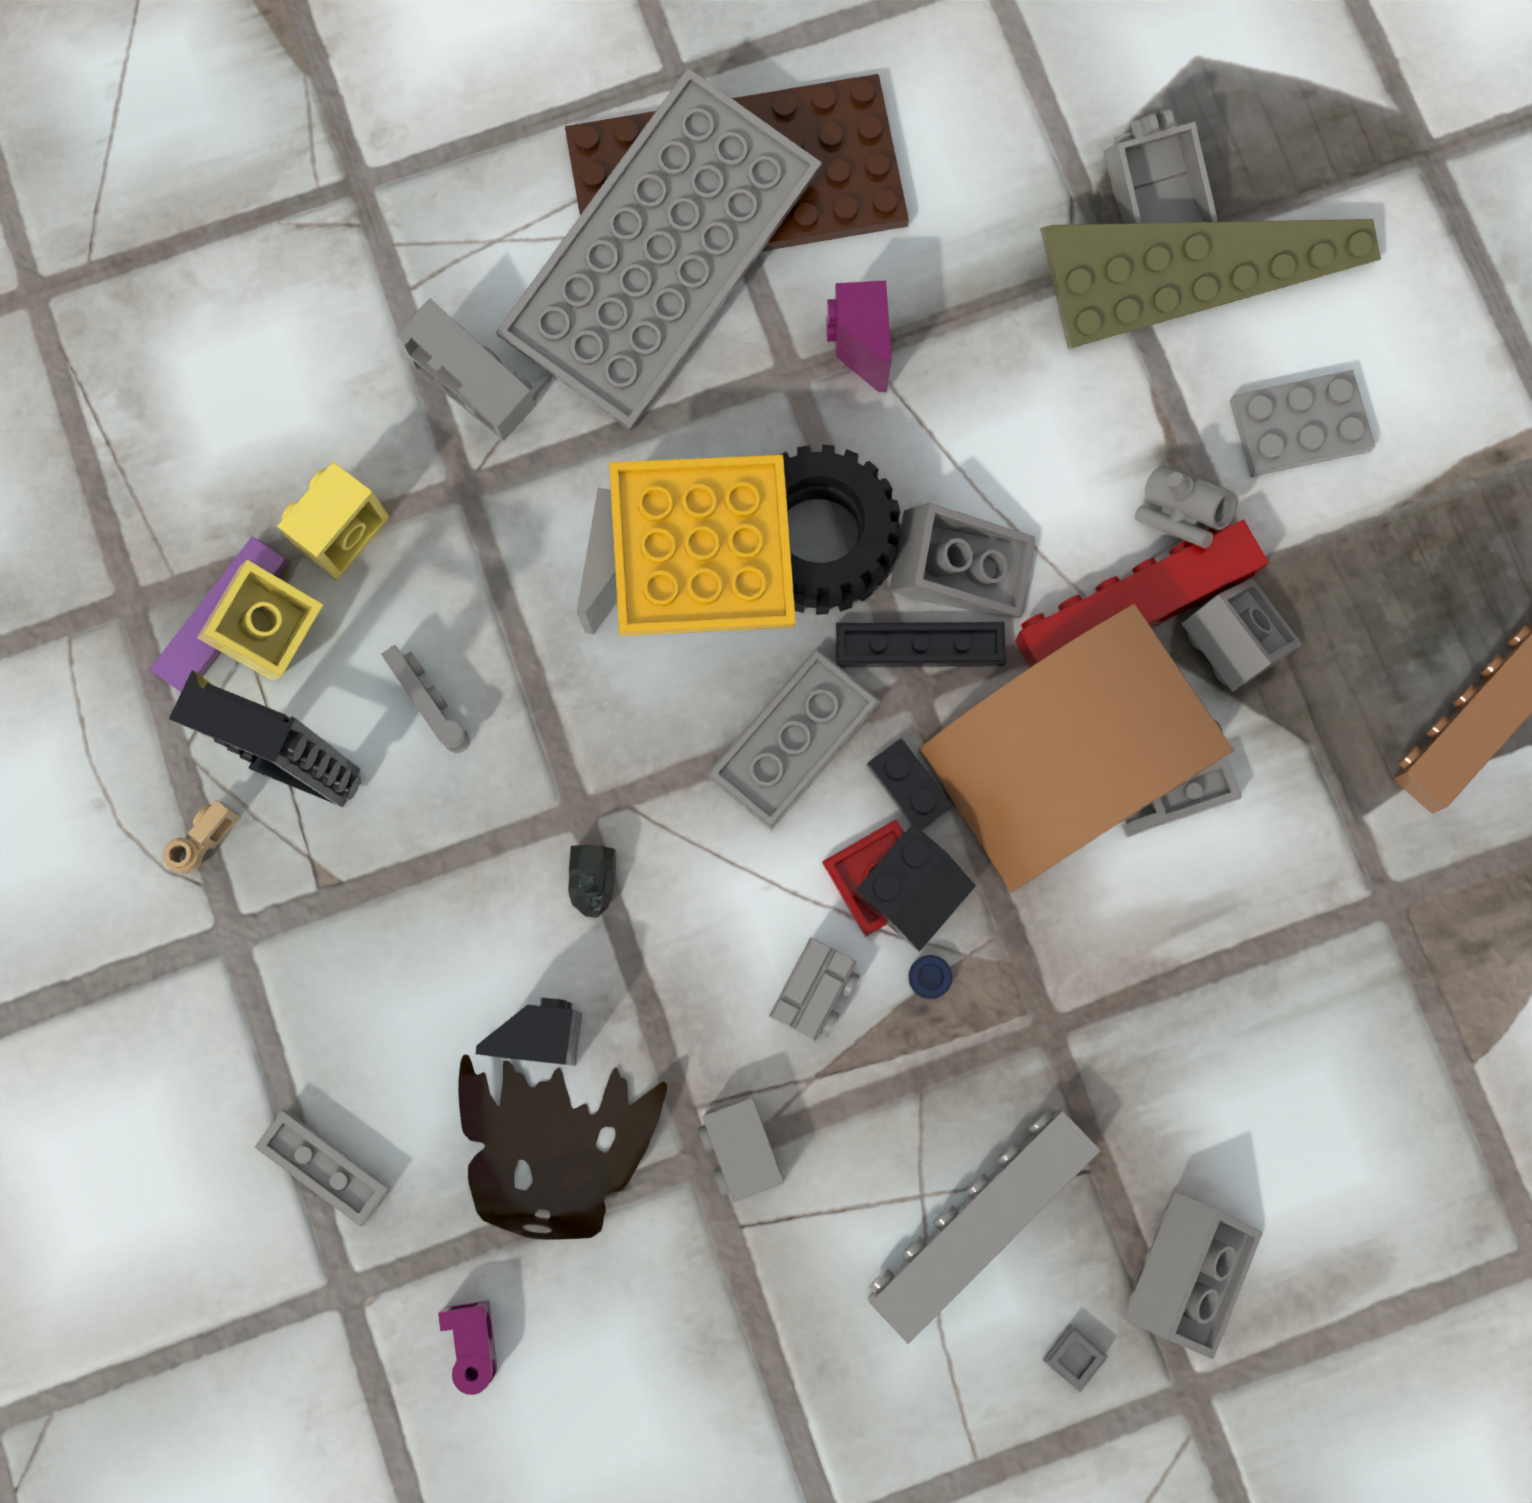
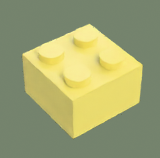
(333, 520)
(260, 621)

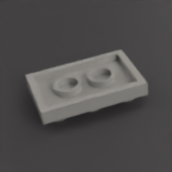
(1302, 423)

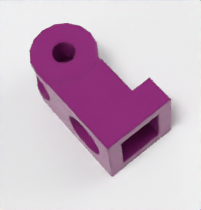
(473, 1345)

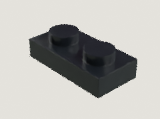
(909, 785)

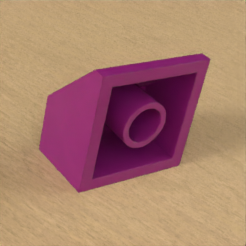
(861, 331)

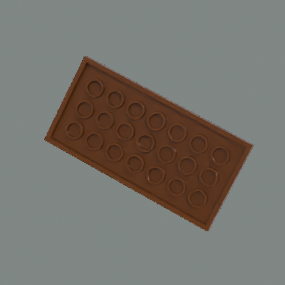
(833, 121)

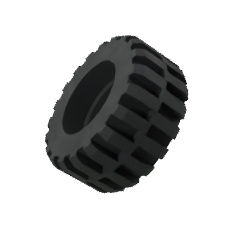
(869, 501)

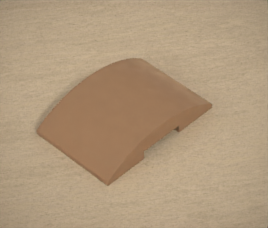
(1074, 747)

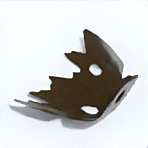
(558, 1146)

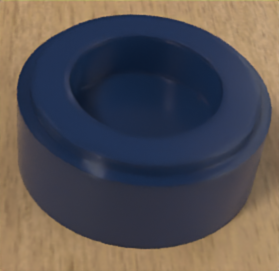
(930, 977)

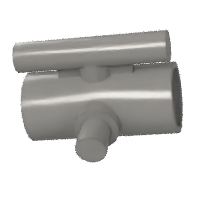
(1185, 504)

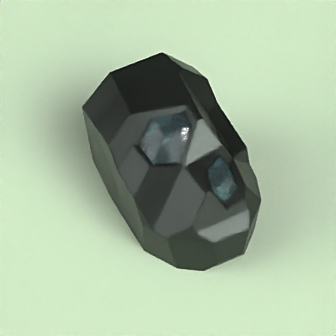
(591, 878)

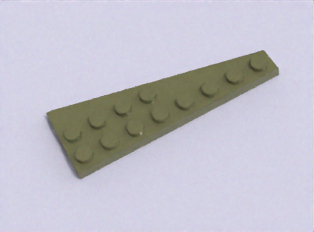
(1150, 273)

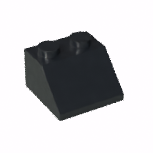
(915, 887)
(537, 1034)

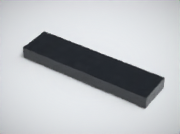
(920, 644)

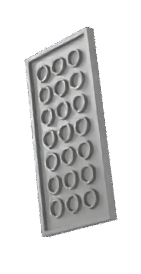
(659, 249)

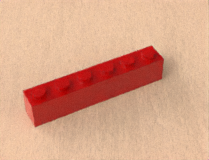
(1156, 588)

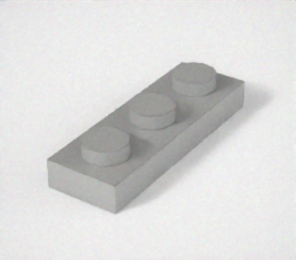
(322, 1167)

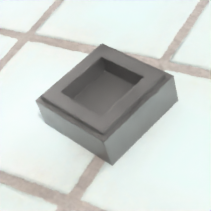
(1075, 1358)

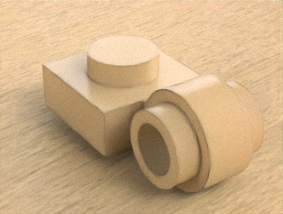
(209, 829)

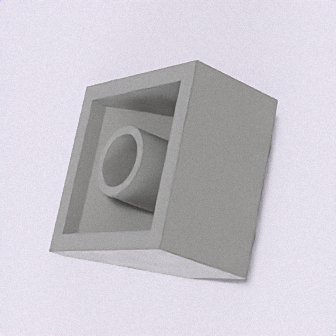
(1240, 634)

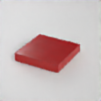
(854, 864)

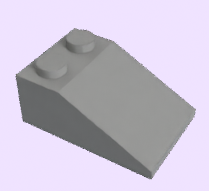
(961, 561)
(598, 583)

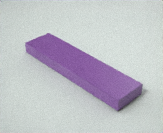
(188, 652)

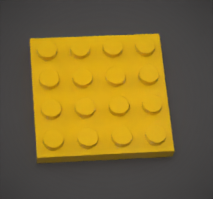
(701, 545)

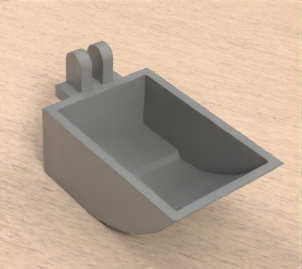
(1160, 173)

